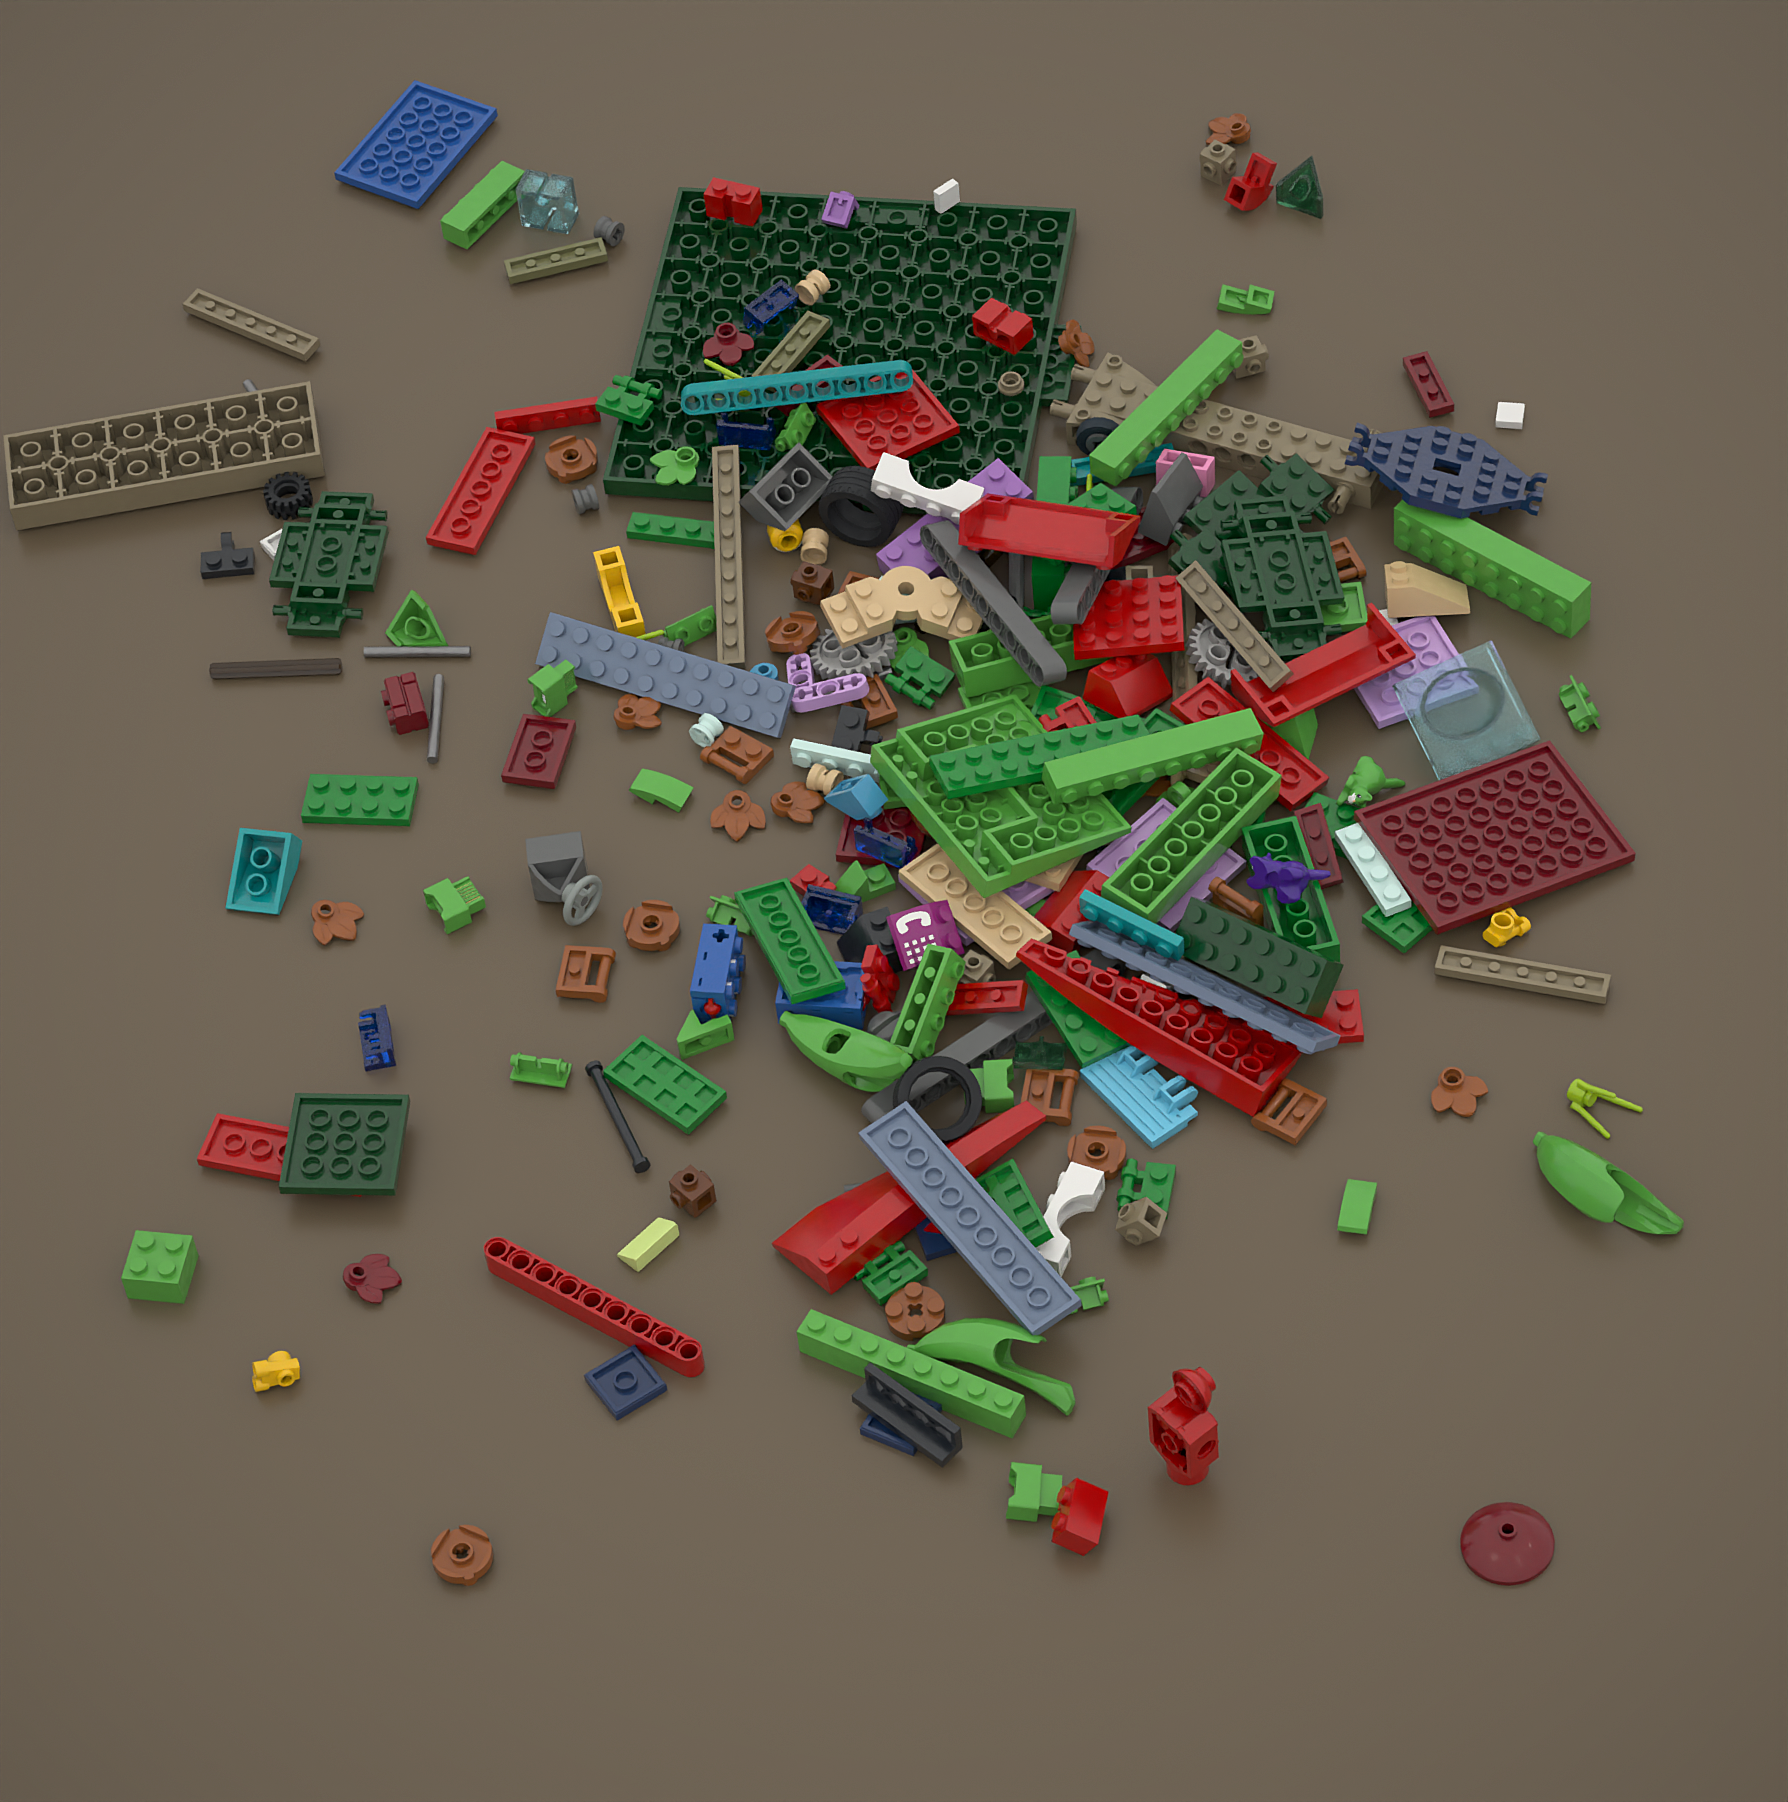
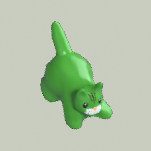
(1366, 782)

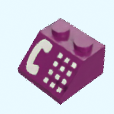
(923, 926)

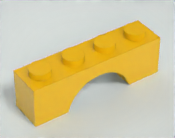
(618, 593)

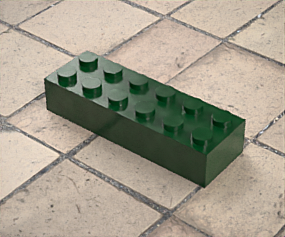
(1258, 957)

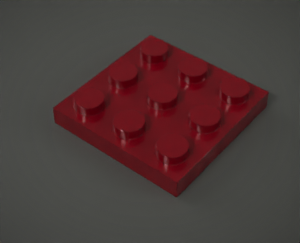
(891, 821)

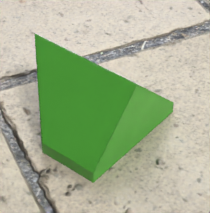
(415, 624)
(1299, 731)

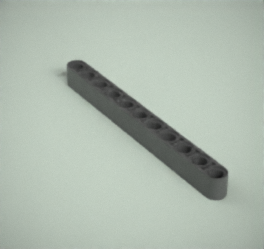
(983, 1043)

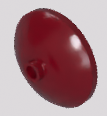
(1502, 1556)

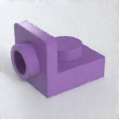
(839, 209)

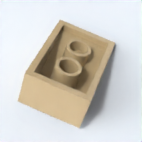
(1421, 592)

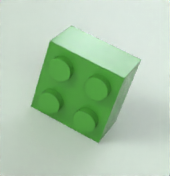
(159, 1267)

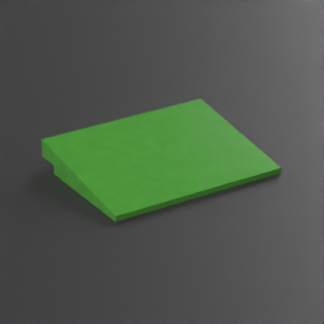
(997, 833)

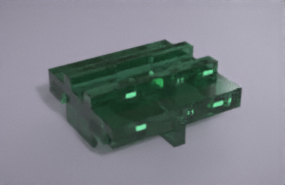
(1039, 1055)

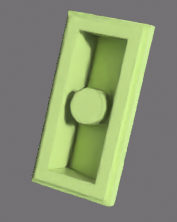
(649, 1243)

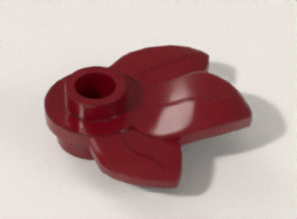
(727, 344)
(373, 1277)

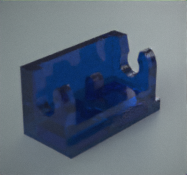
(769, 305)
(745, 434)
(883, 845)
(831, 909)
(376, 1039)

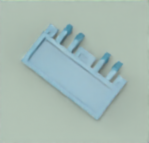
(1141, 1099)

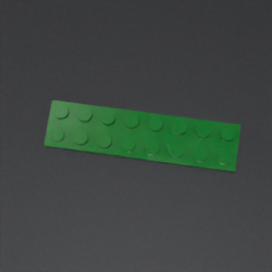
(1023, 758)

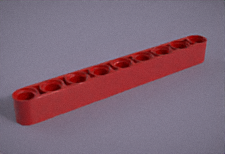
(506, 1261)

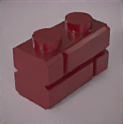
(405, 702)

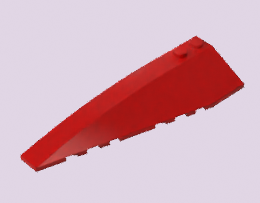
(1193, 1041)
(859, 1224)

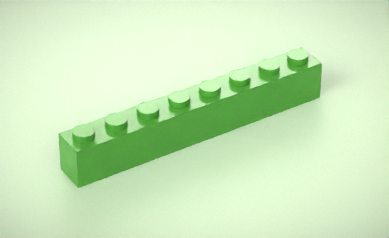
(1166, 408)
(1151, 756)
(953, 1388)

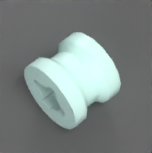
(706, 730)

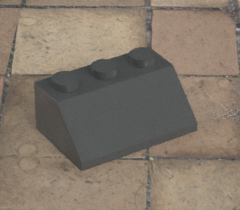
(787, 489)
(1171, 500)

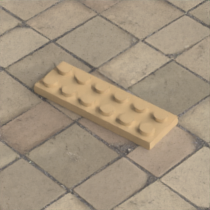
(992, 921)

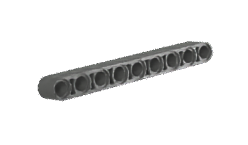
(1085, 580)
(993, 604)

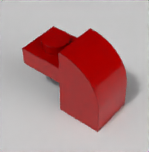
(1254, 187)

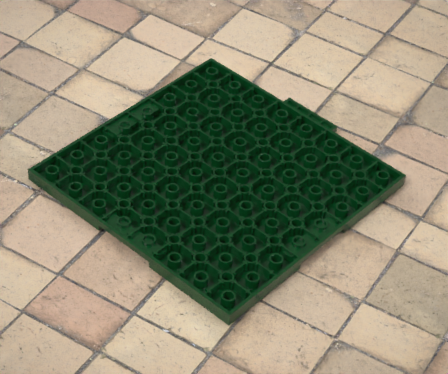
(896, 292)

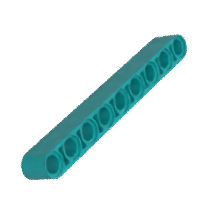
(785, 395)

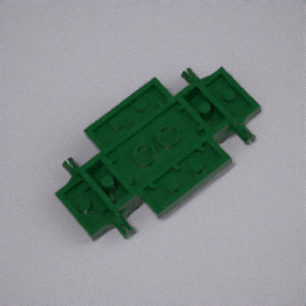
(1293, 478)
(327, 560)
(1282, 574)

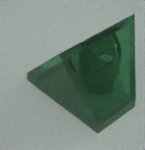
(1301, 190)

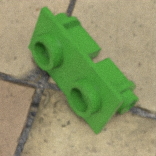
(797, 428)
(693, 627)
(1575, 696)
(725, 911)
(540, 1071)
(1090, 1293)

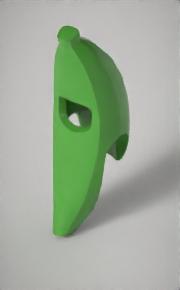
(847, 1052)
(1601, 1188)
(987, 1345)

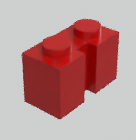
(733, 200)
(1002, 327)
(1080, 1516)

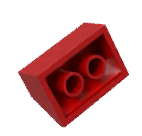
(1127, 685)
(1063, 908)

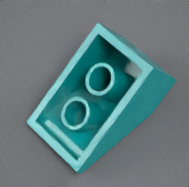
(262, 870)

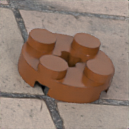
(569, 470)
(792, 633)
(654, 938)
(1102, 1138)
(910, 1298)
(465, 1570)

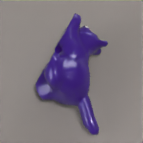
(1286, 877)

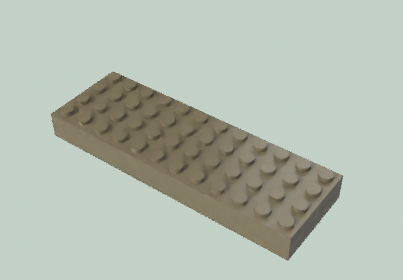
(162, 455)

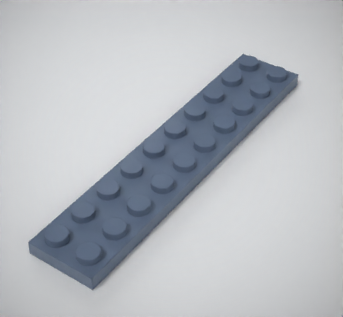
(667, 675)
(1208, 988)
(970, 1219)

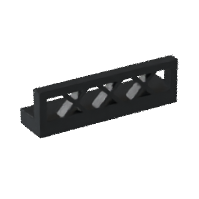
(908, 1416)

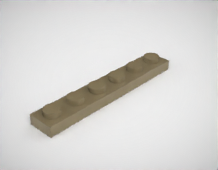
(251, 324)
(1234, 626)
(1523, 974)

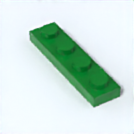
(671, 530)

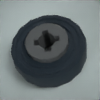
(1093, 433)

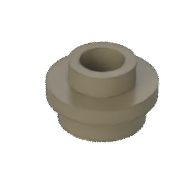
(1010, 384)

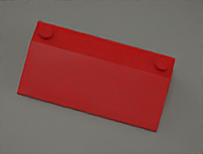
(1047, 530)
(1327, 671)

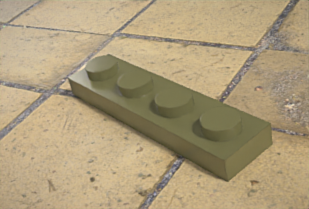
(555, 260)
(794, 346)

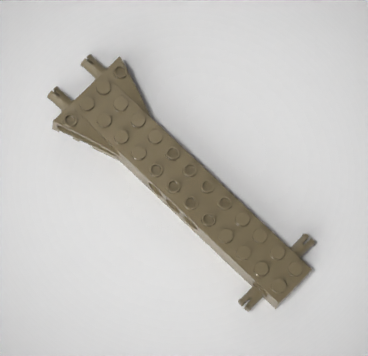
(1227, 433)

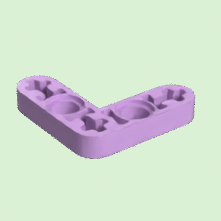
(811, 695)

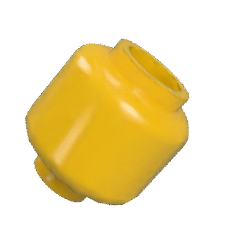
(786, 540)

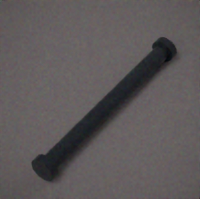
(640, 1163)

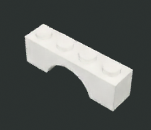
(895, 481)
(1076, 1193)

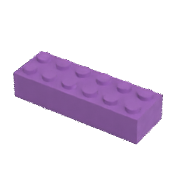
(908, 548)

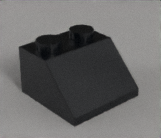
(869, 930)

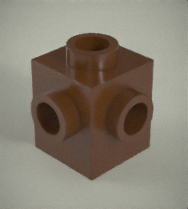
(812, 583)
(692, 1191)

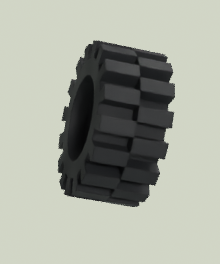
(287, 485)

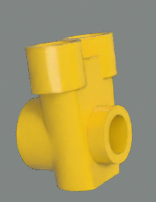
(1505, 926)
(276, 1370)

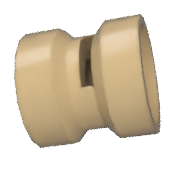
(814, 285)
(814, 546)
(823, 779)

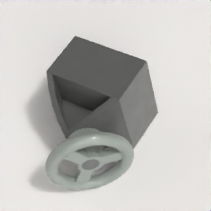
(561, 874)

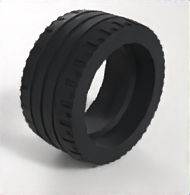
(851, 522)
(958, 1071)

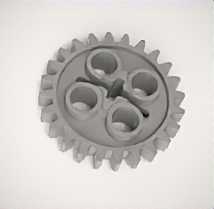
(1210, 651)
(862, 658)

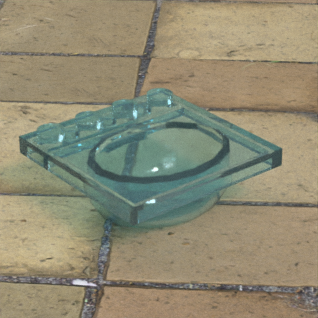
(1466, 711)

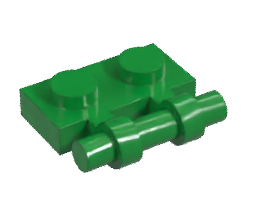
(625, 405)
(924, 672)
(1156, 1184)
(894, 1276)

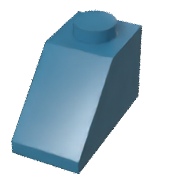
(857, 797)

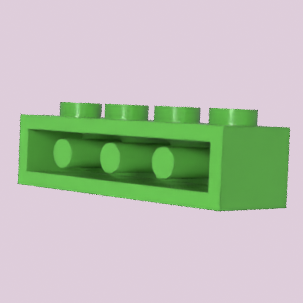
(482, 205)
(928, 1001)

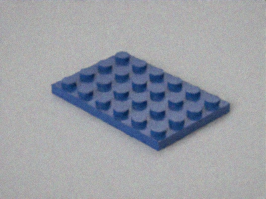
(416, 144)

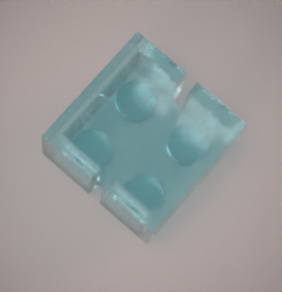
(540, 195)

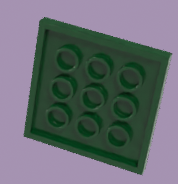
(344, 1144)

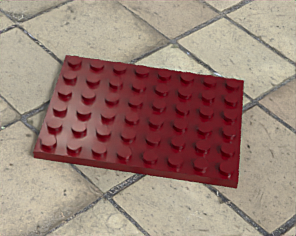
(1494, 836)

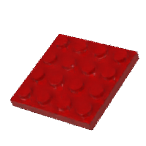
(888, 422)
(1132, 619)

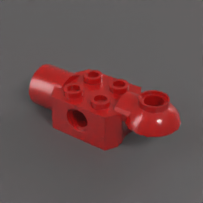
(1185, 1427)

